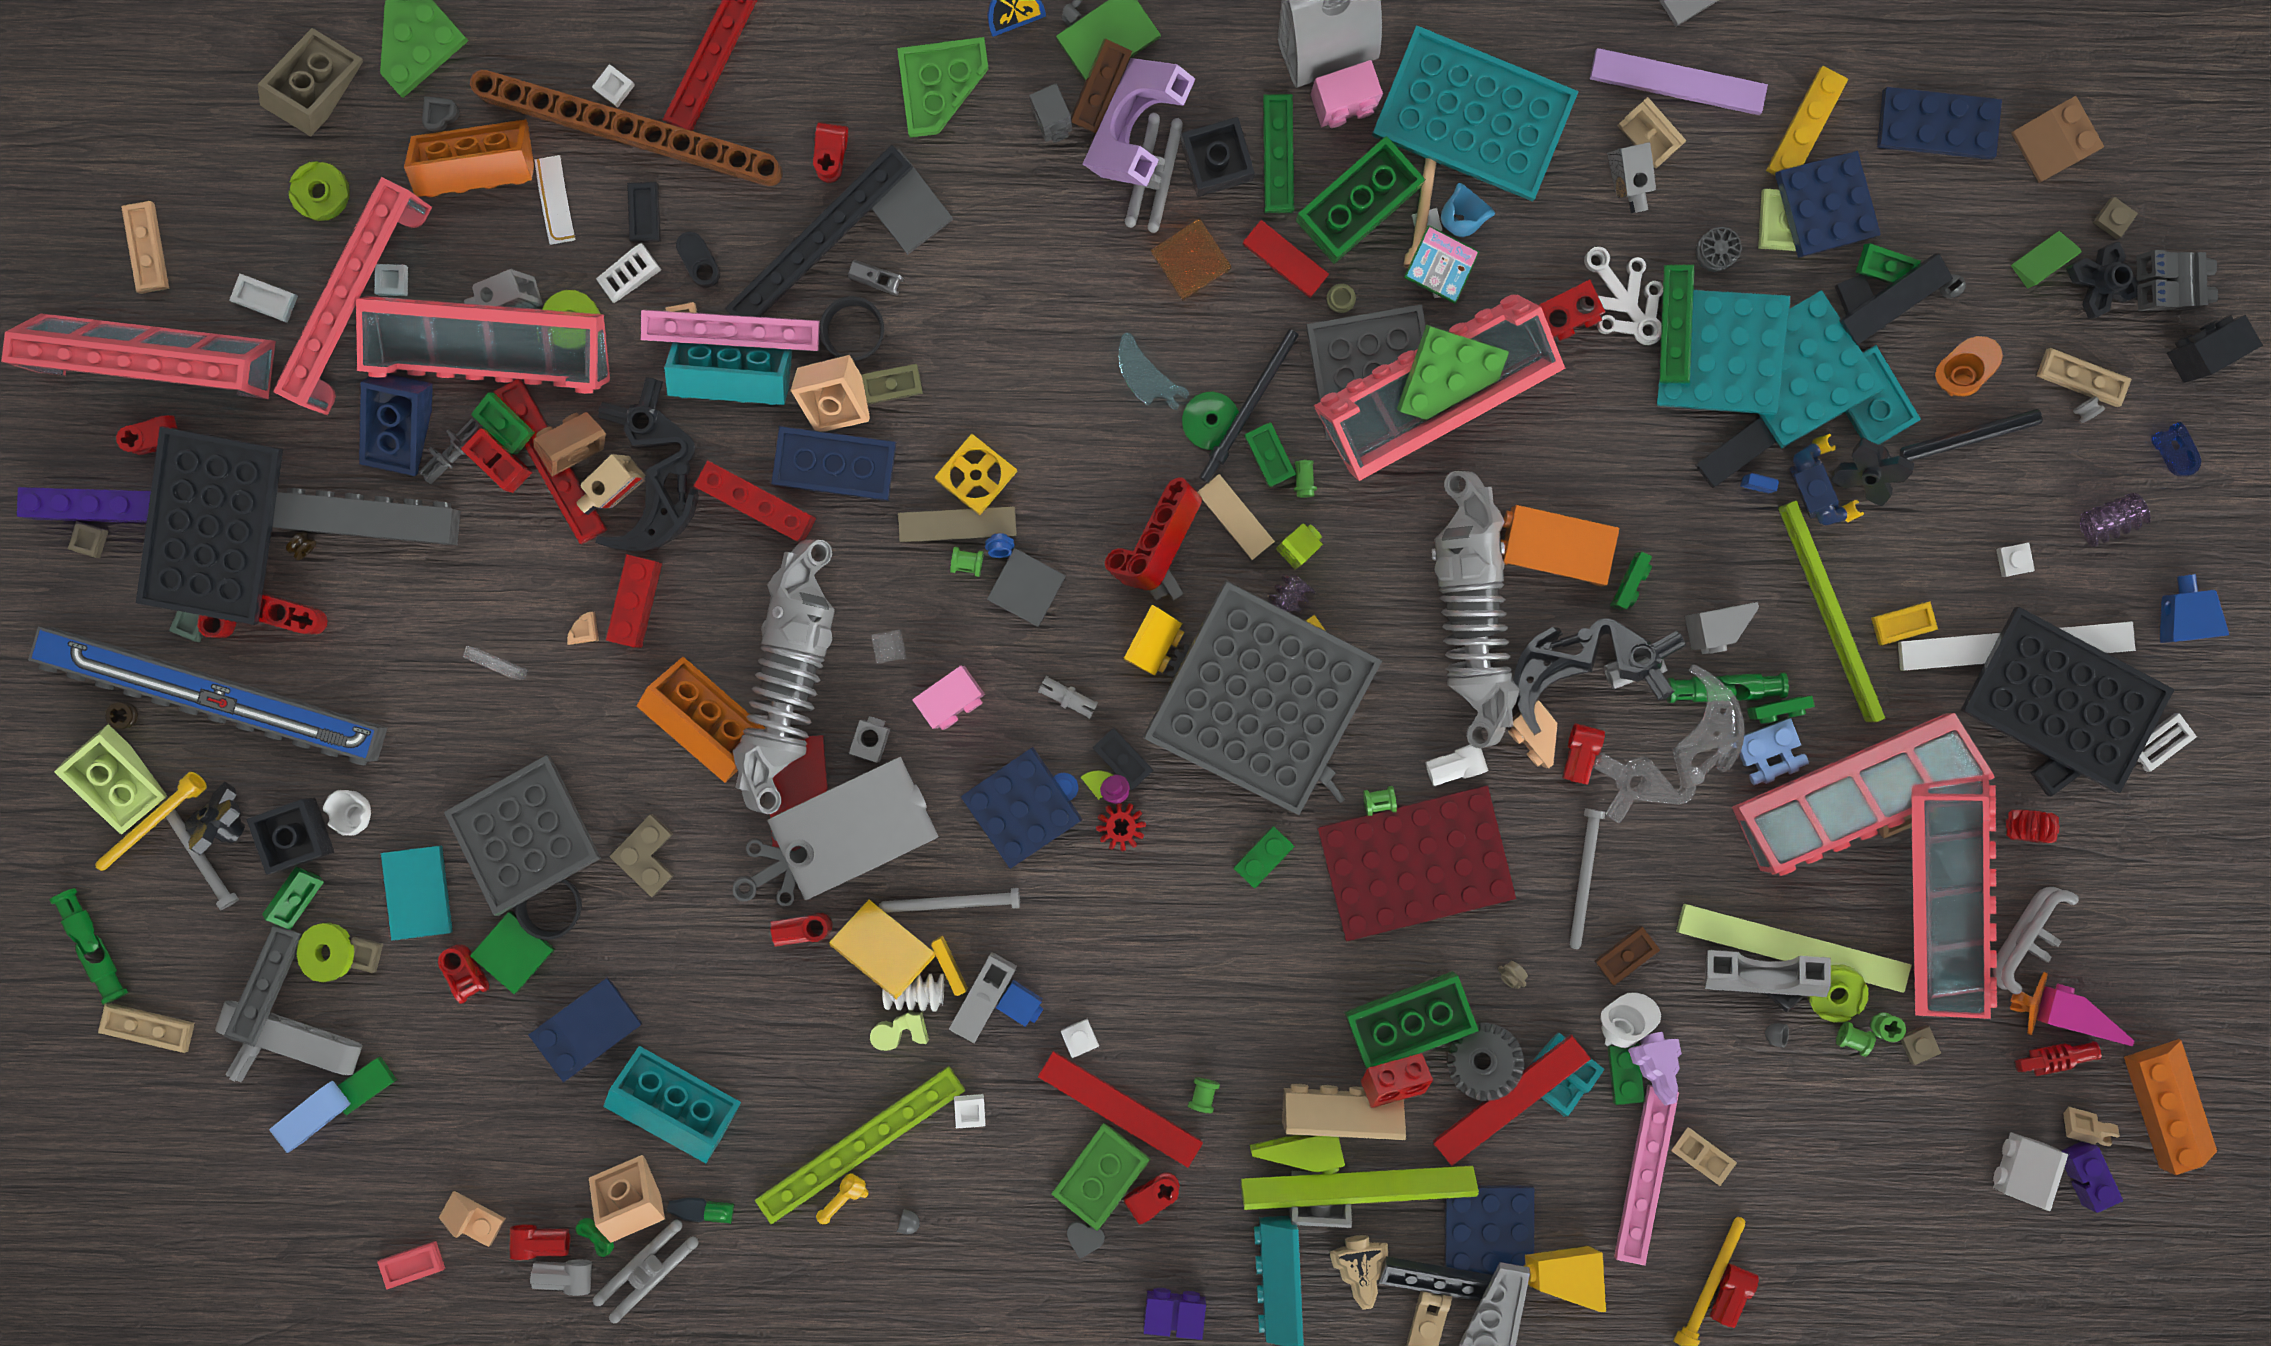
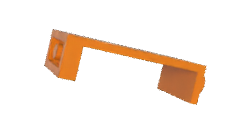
(1559, 544)

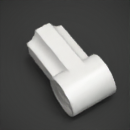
(1463, 763)

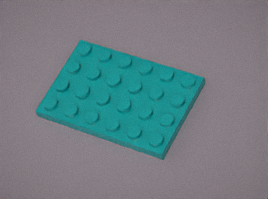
(1475, 113)

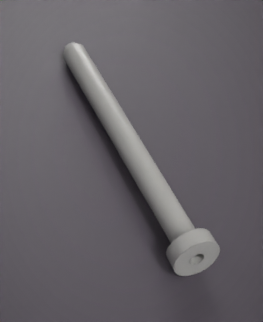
(1585, 876)
(225, 898)
(953, 902)

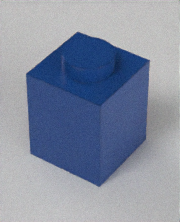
(1020, 1004)

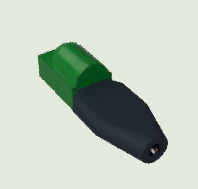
(699, 1210)

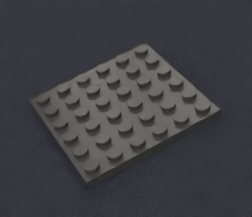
(1262, 698)

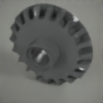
(1505, 1065)

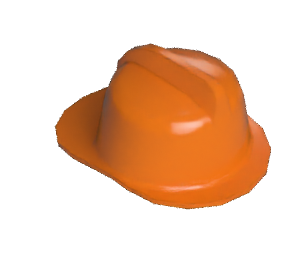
(1969, 366)

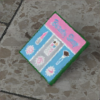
(1441, 264)

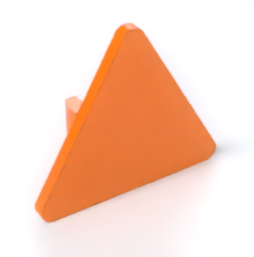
(2025, 1003)

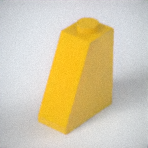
(1570, 1275)

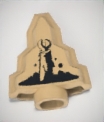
(1361, 1267)

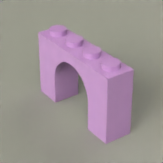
(1139, 88)

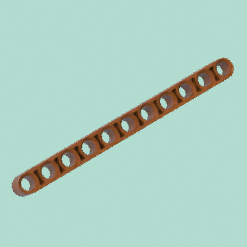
(614, 121)

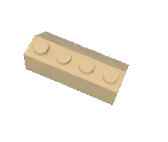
(1340, 1114)

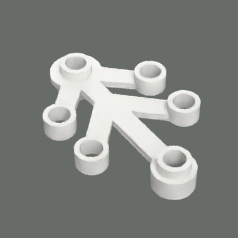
(1626, 299)

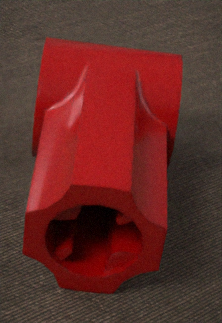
(1584, 746)
(799, 929)
(530, 1242)
(1736, 1287)

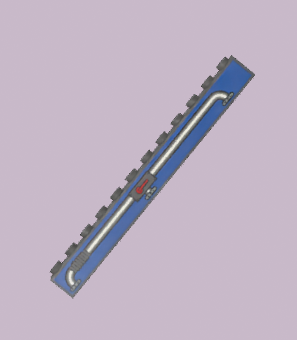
(207, 694)

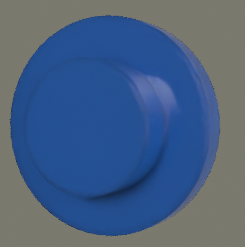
(999, 545)
(1068, 784)

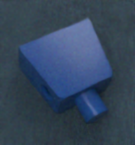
(2191, 613)

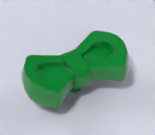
(587, 1228)

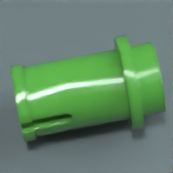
(1304, 479)

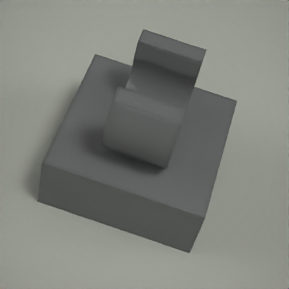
(1168, 586)

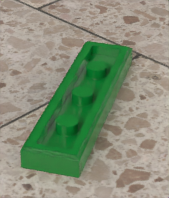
(1278, 153)
(1677, 324)

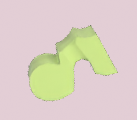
(888, 1035)

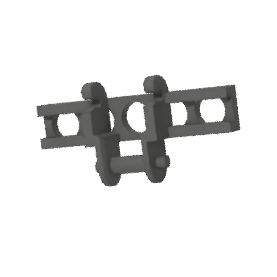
(441, 462)

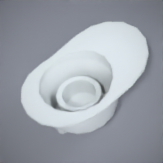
(1629, 1019)

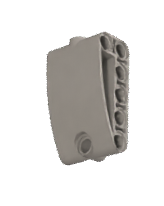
(1328, 36)
(854, 828)

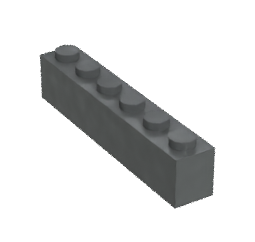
(367, 518)

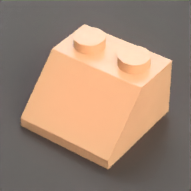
(831, 394)
(625, 1199)

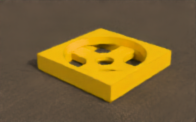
(957, 460)

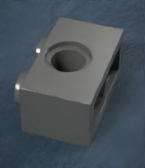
(1051, 113)

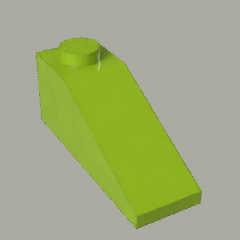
(1300, 545)
(1303, 1152)

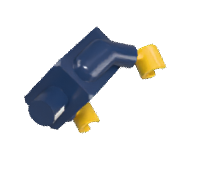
(1816, 487)

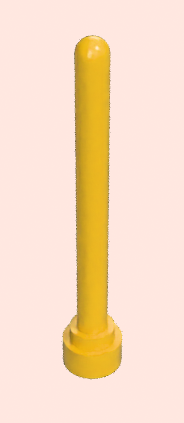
(189, 786)
(1688, 1335)

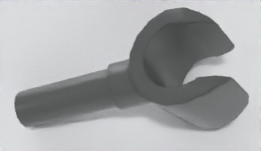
(1070, 14)
(1325, 778)

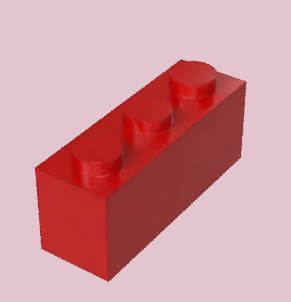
(634, 601)

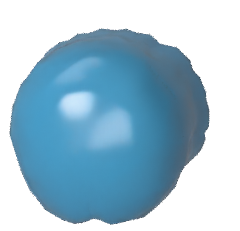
(1469, 205)

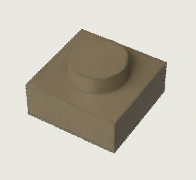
(2115, 218)
(1920, 1045)

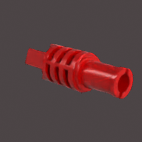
(2058, 1058)

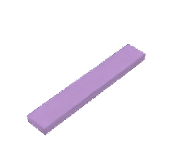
(1678, 81)

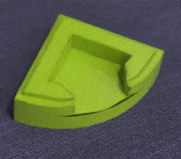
(1094, 780)

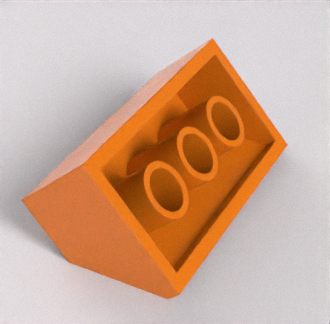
(470, 158)
(697, 716)
(2171, 1107)

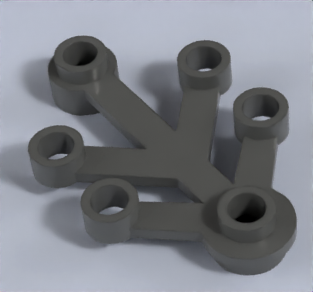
(769, 872)

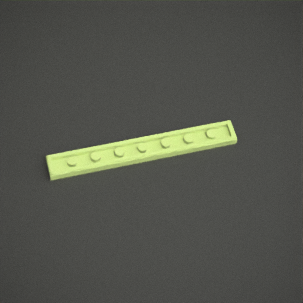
(1789, 945)

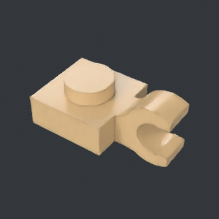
(2086, 1127)

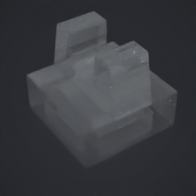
(888, 646)

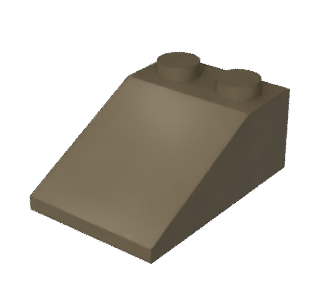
(308, 81)

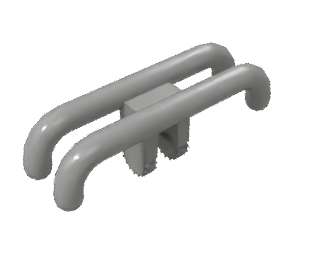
(1161, 176)
(2025, 932)
(645, 1271)

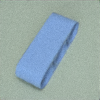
(309, 1116)

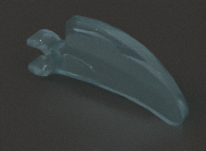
(1143, 377)

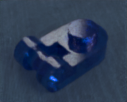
(2180, 461)

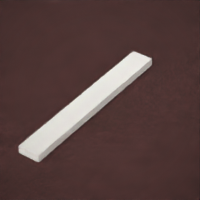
(1977, 648)

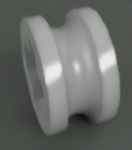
(2089, 409)

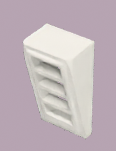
(642, 276)

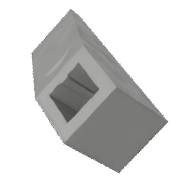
(983, 997)

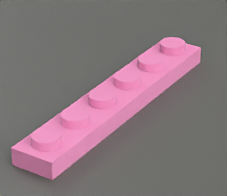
(730, 330)
(1645, 1179)

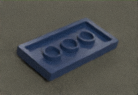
(1939, 123)
(833, 463)

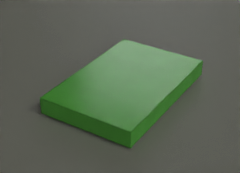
(1115, 20)
(1101, 1176)

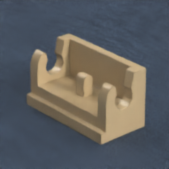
(1648, 125)

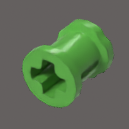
(966, 561)
(1380, 800)
(1897, 1029)
(1855, 1039)
(1203, 1095)

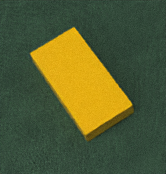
(1904, 623)
(949, 966)

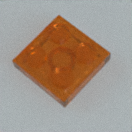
(1191, 259)

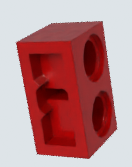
(1567, 303)
(496, 461)
(1396, 1080)

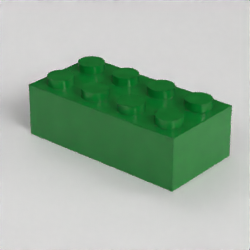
(1360, 199)
(1411, 1020)

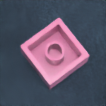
(1346, 94)
(949, 697)

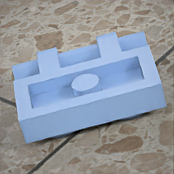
(1768, 742)

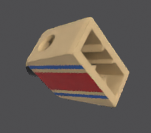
(610, 483)

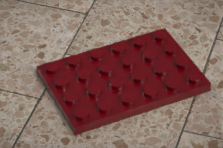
(1416, 863)

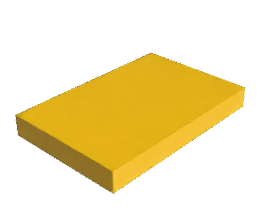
(882, 949)

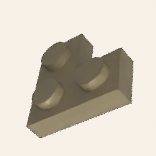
(638, 857)

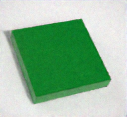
(511, 953)

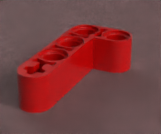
(1160, 539)
(268, 615)

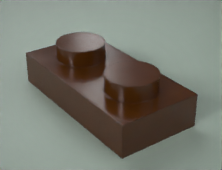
(1627, 955)

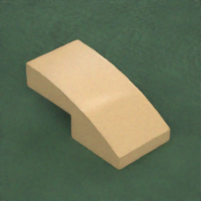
(1703, 1156)

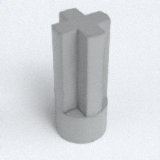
(242, 1062)

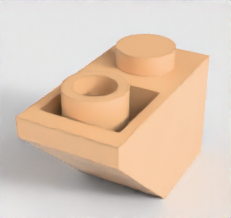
(1542, 744)

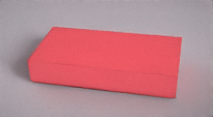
(411, 1265)

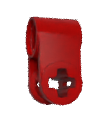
(830, 147)
(146, 432)
(462, 975)
(1148, 1199)

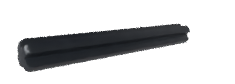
(1971, 435)

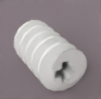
(919, 992)

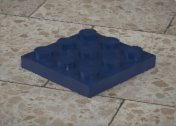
(1827, 204)
(1021, 807)
(1489, 1228)

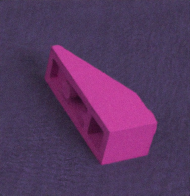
(2076, 1013)

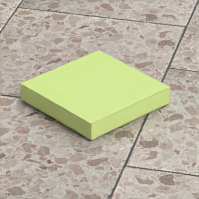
(1774, 226)

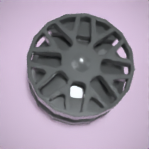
(1718, 249)

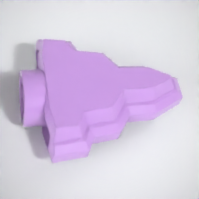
(1659, 1064)

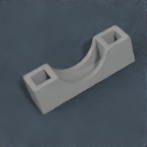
(1791, 977)

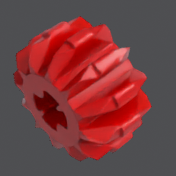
(2032, 826)
(1131, 827)

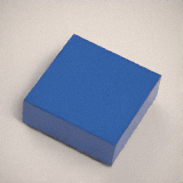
(1759, 483)

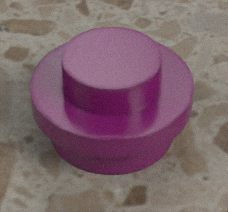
(1115, 789)

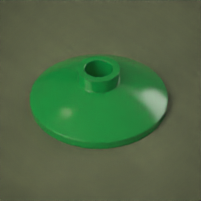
(1194, 419)

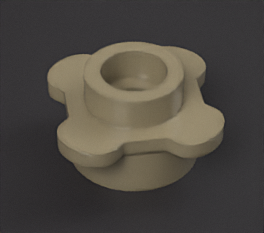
(1513, 975)

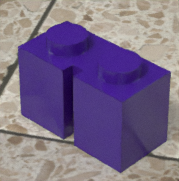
(2088, 1165)
(1174, 1312)

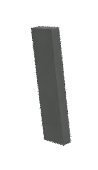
(263, 986)

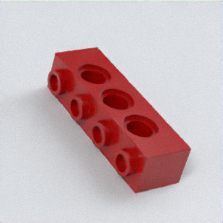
(754, 502)

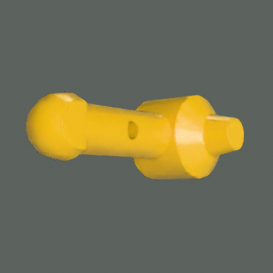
(850, 1187)

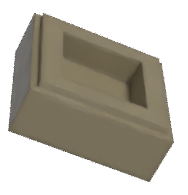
(88, 539)
(366, 954)

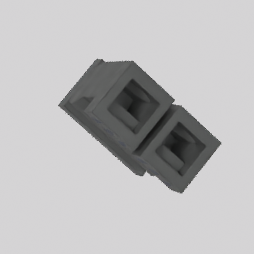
(2175, 281)

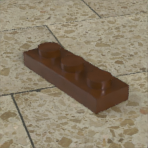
(1100, 85)

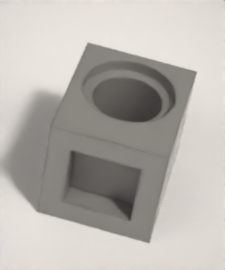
(864, 751)

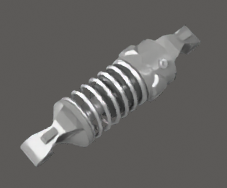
(1470, 576)
(794, 648)

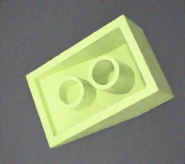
(112, 779)

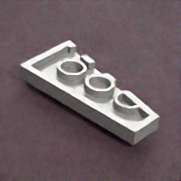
(1500, 1309)

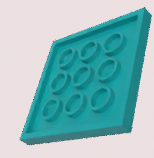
(1733, 354)
(1820, 372)

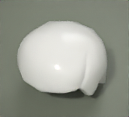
(347, 812)

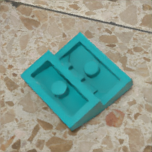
(1569, 1091)

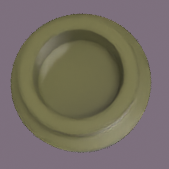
(1341, 298)

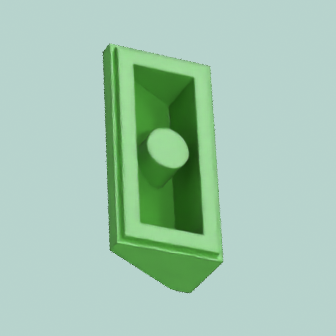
(2045, 259)

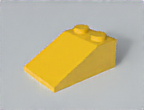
(1153, 641)

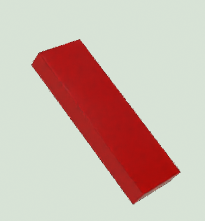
(1285, 259)

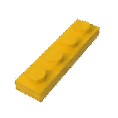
(1808, 120)

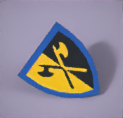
(1010, 14)

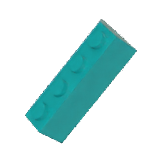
(728, 373)
(671, 1104)
(1280, 1281)

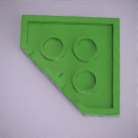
(415, 42)
(938, 81)
(1448, 371)

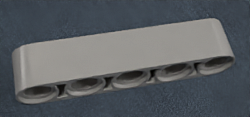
(301, 1042)

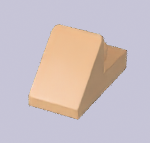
(471, 1219)

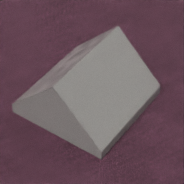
(1322, 1215)

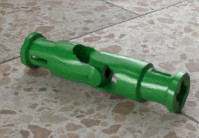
(1752, 687)
(80, 929)

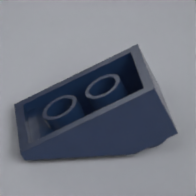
(394, 422)
(585, 1029)

